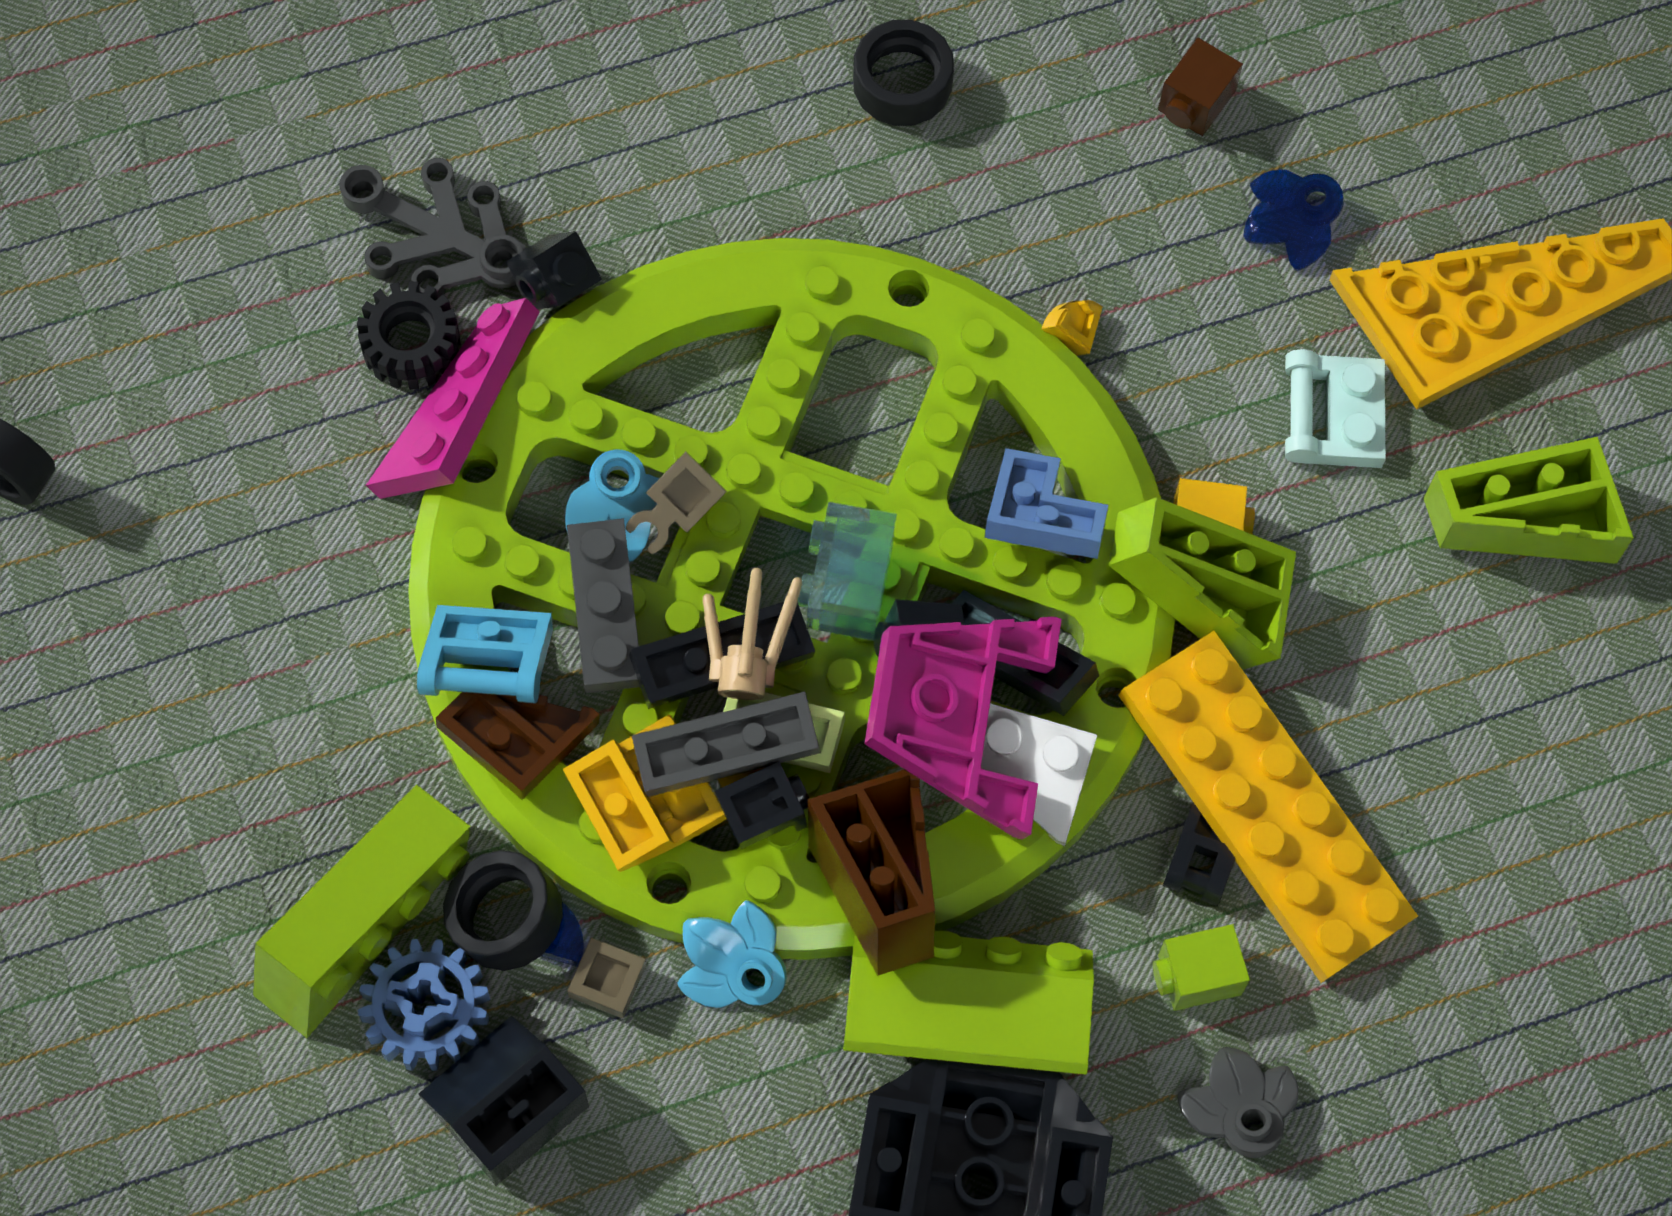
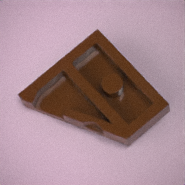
(515, 738)

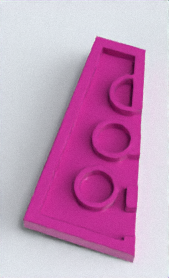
(454, 411)

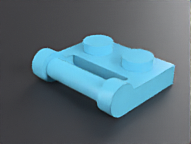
(485, 639)

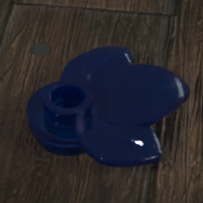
(1289, 219)

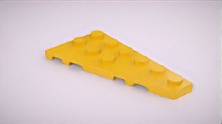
(1491, 304)

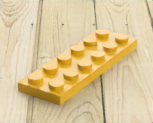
(1267, 806)

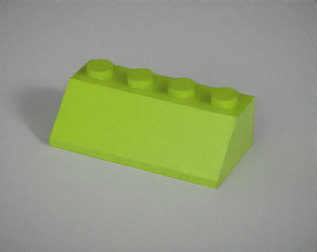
(977, 1004)

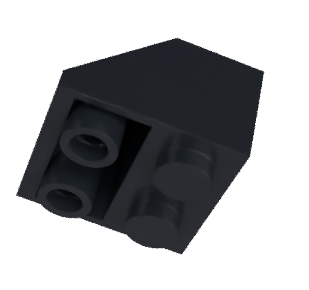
(505, 1099)

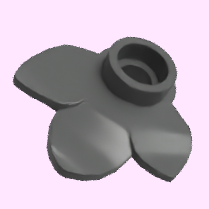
(1241, 1094)

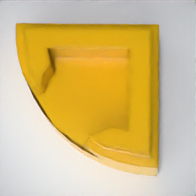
(1074, 324)

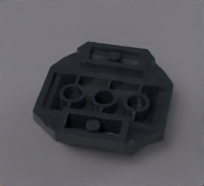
(987, 1119)

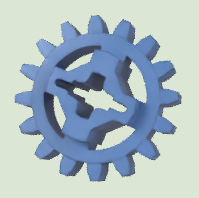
(429, 980)

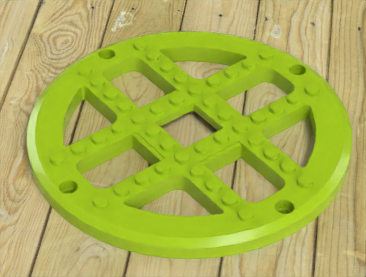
(815, 298)

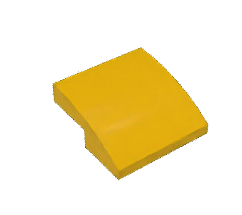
(626, 819)

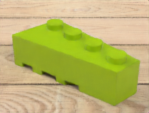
(357, 910)

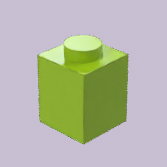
(1201, 968)

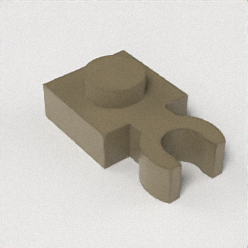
(681, 496)

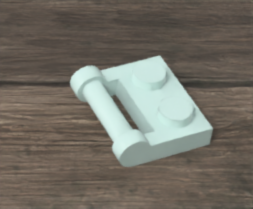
(1352, 410)

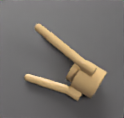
(743, 671)

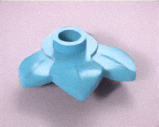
(601, 502)
(724, 954)

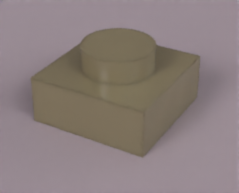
(607, 978)

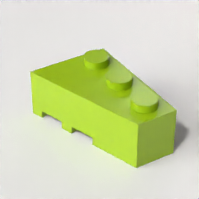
(1532, 504)
(1207, 576)

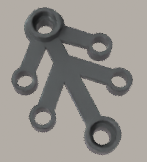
(439, 233)

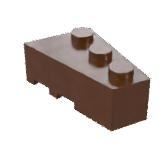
(878, 866)

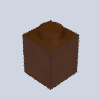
(1199, 87)

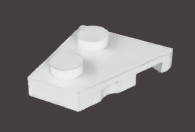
(1042, 754)

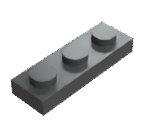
(603, 604)
(725, 744)

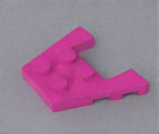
(936, 702)

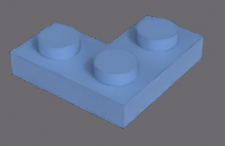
(1031, 515)

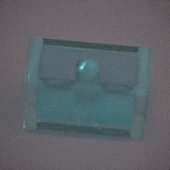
(849, 570)

